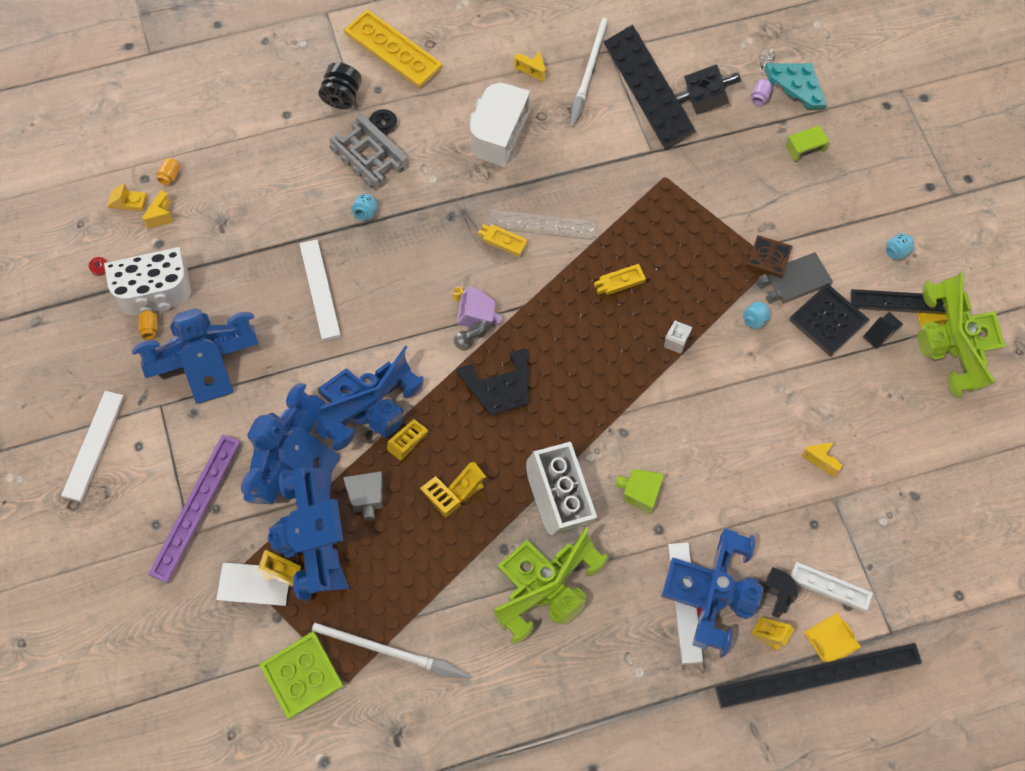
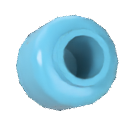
(364, 207)
(900, 246)
(756, 315)

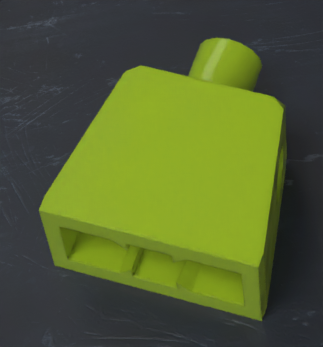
(640, 488)

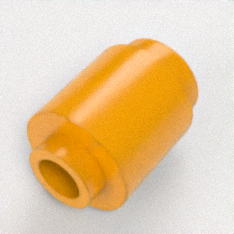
(168, 171)
(147, 325)

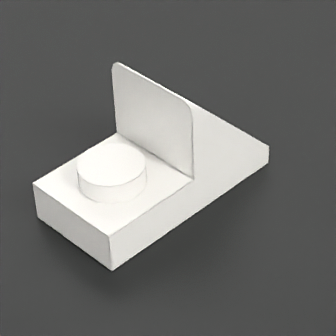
(677, 337)

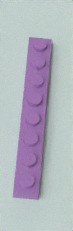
(194, 509)

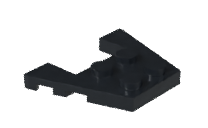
(502, 391)

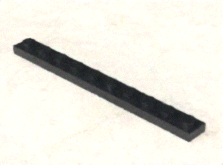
(817, 676)

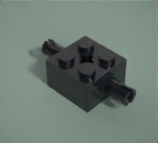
(707, 88)

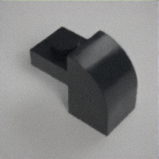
(783, 587)

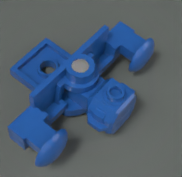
(715, 589)

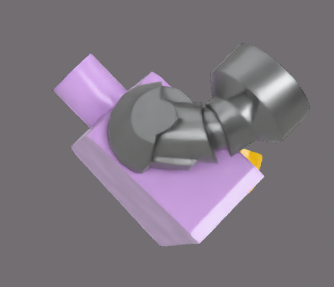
(476, 312)

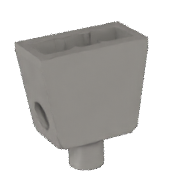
(365, 493)

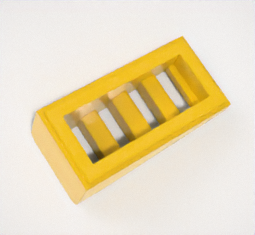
(401, 450)
(451, 507)

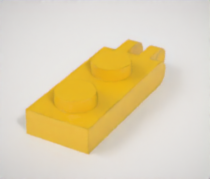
(503, 239)
(620, 280)

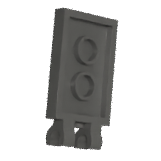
(799, 279)

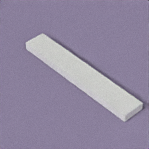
(320, 290)
(93, 446)
(685, 615)

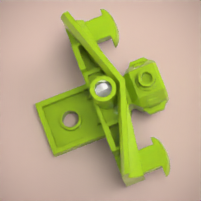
(960, 335)
(545, 584)

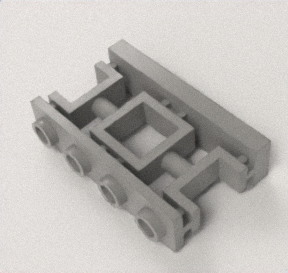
(378, 143)

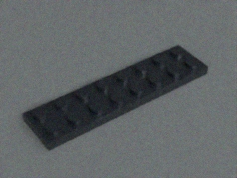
(649, 87)

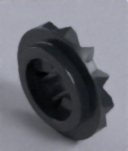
(388, 116)

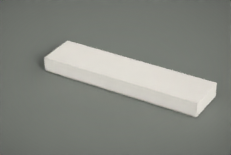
(831, 587)

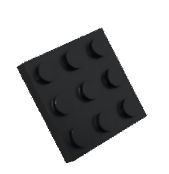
(829, 319)

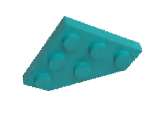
(798, 82)

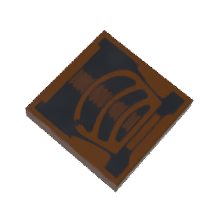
(769, 256)

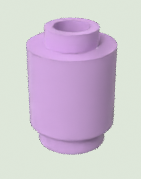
(761, 92)

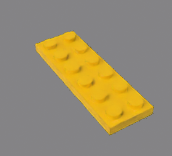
(393, 48)

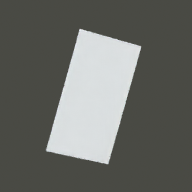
(247, 585)

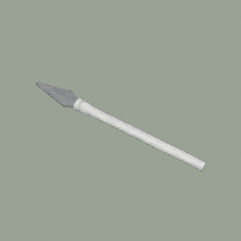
(578, 103)
(439, 667)

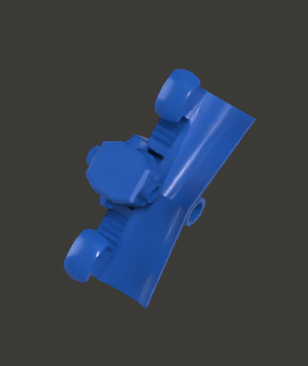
(199, 350)
(365, 401)
(284, 444)
(310, 531)

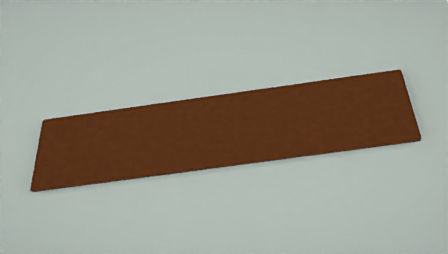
(584, 370)

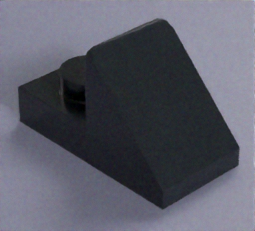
(882, 330)

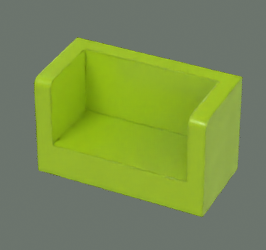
(806, 141)

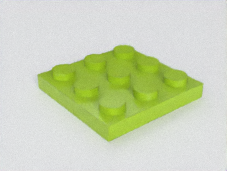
(301, 675)

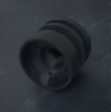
(340, 85)

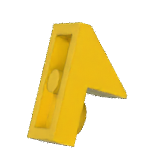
(533, 68)
(128, 200)
(157, 212)
(818, 456)
(467, 482)
(277, 568)
(772, 632)

